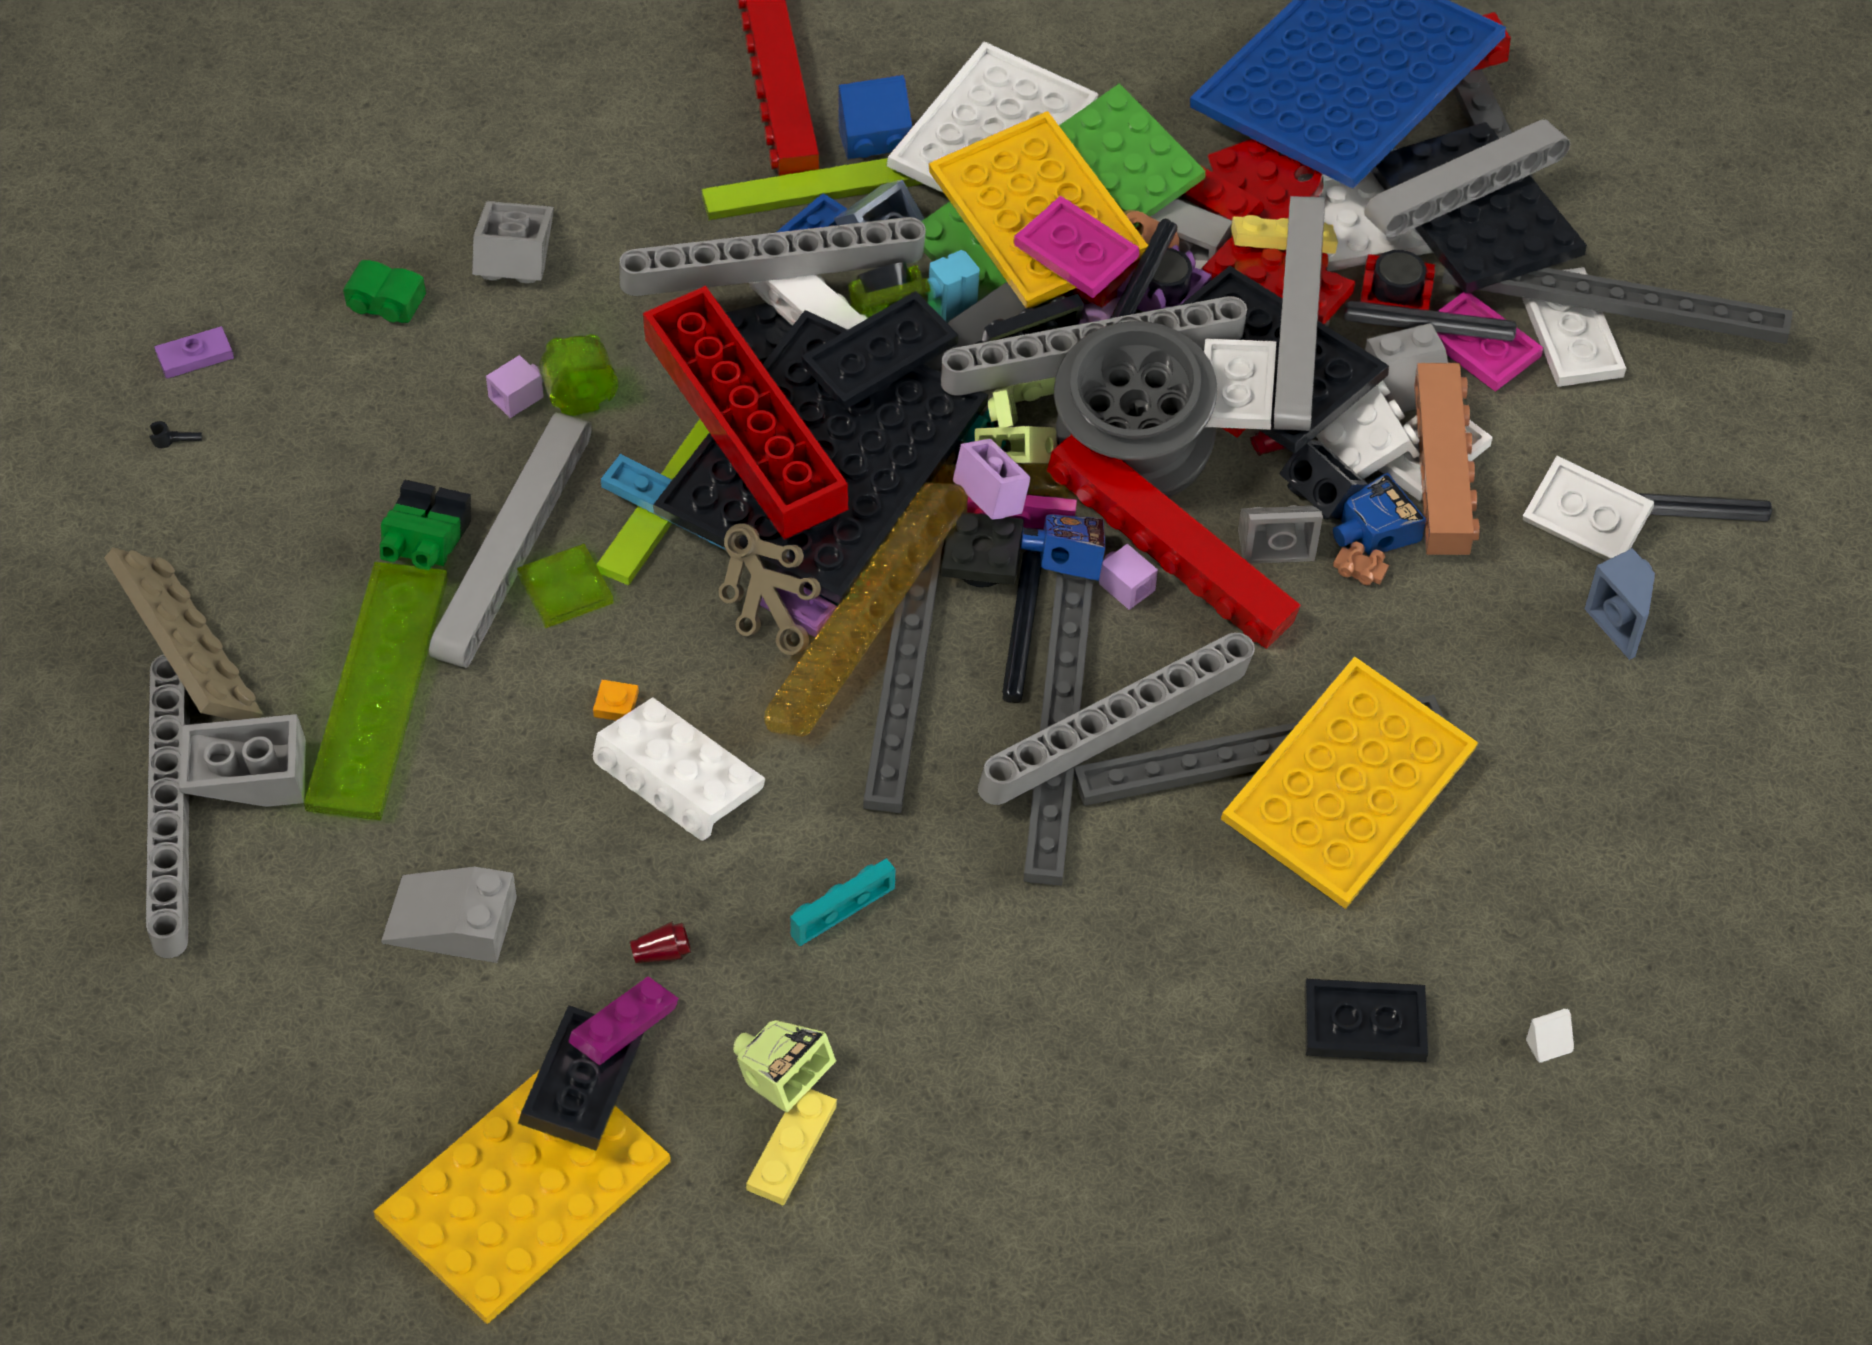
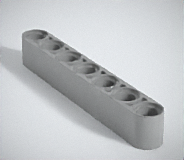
(1466, 178)

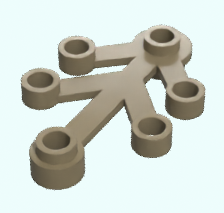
(763, 585)

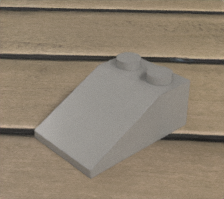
(512, 241)
(245, 760)
(453, 912)

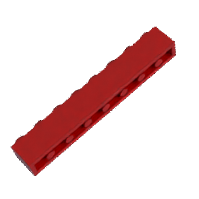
(779, 86)
(1175, 541)

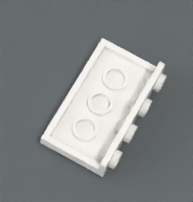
(1370, 433)
(675, 767)

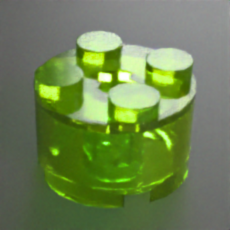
(578, 374)

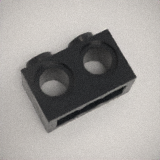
(1326, 473)

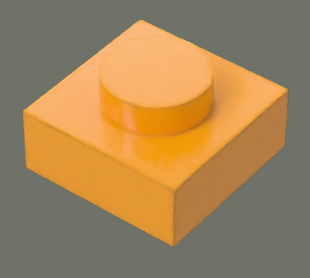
(615, 700)

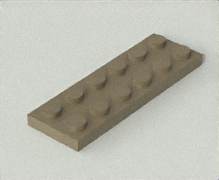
(183, 635)

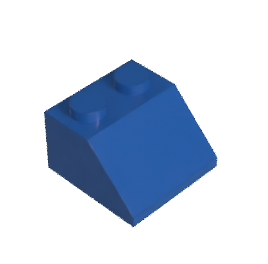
(873, 116)

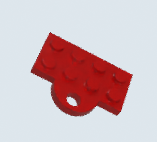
(1266, 176)
(1268, 269)

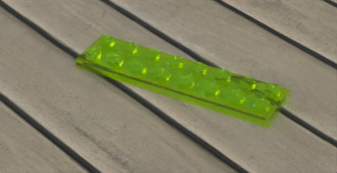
(376, 692)

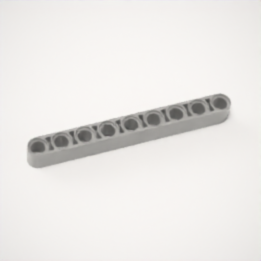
(771, 256)
(1299, 314)
(1040, 353)
(510, 540)
(167, 714)
(1115, 718)

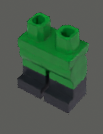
(424, 524)

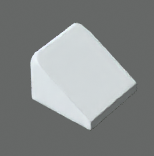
(1551, 1035)

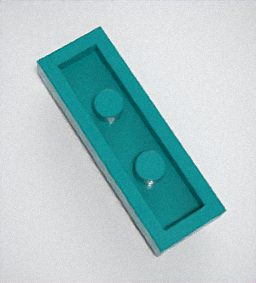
(842, 901)

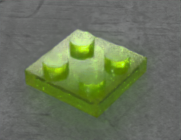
(565, 585)

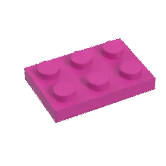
(1076, 246)
(1488, 359)

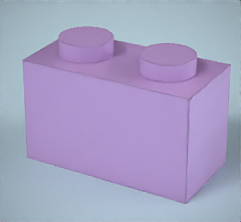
(991, 478)

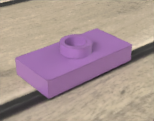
(193, 352)
(806, 613)

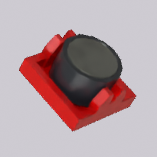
(1398, 280)

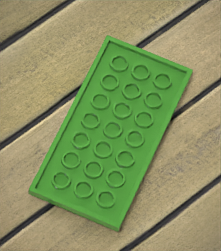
(1125, 151)

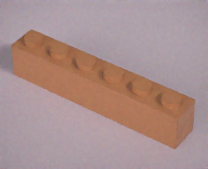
(1444, 459)

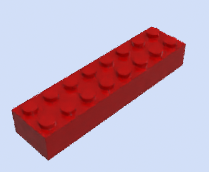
(745, 412)

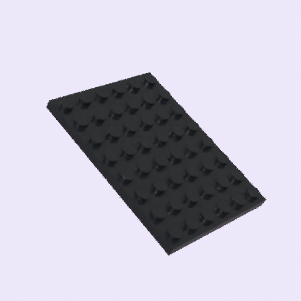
(879, 446)

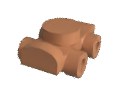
(1361, 567)

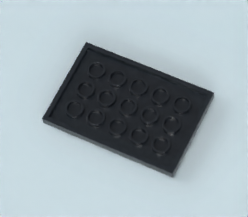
(1494, 235)
(1341, 368)

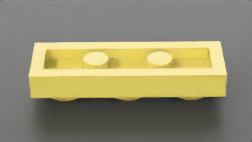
(1269, 233)
(791, 1147)

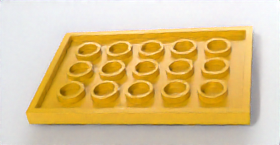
(1009, 182)
(1349, 782)
(514, 1201)

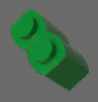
(384, 291)

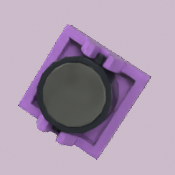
(1173, 281)

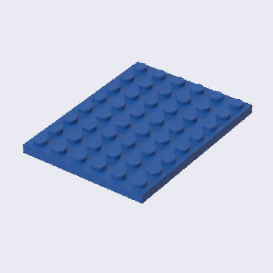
(1346, 78)

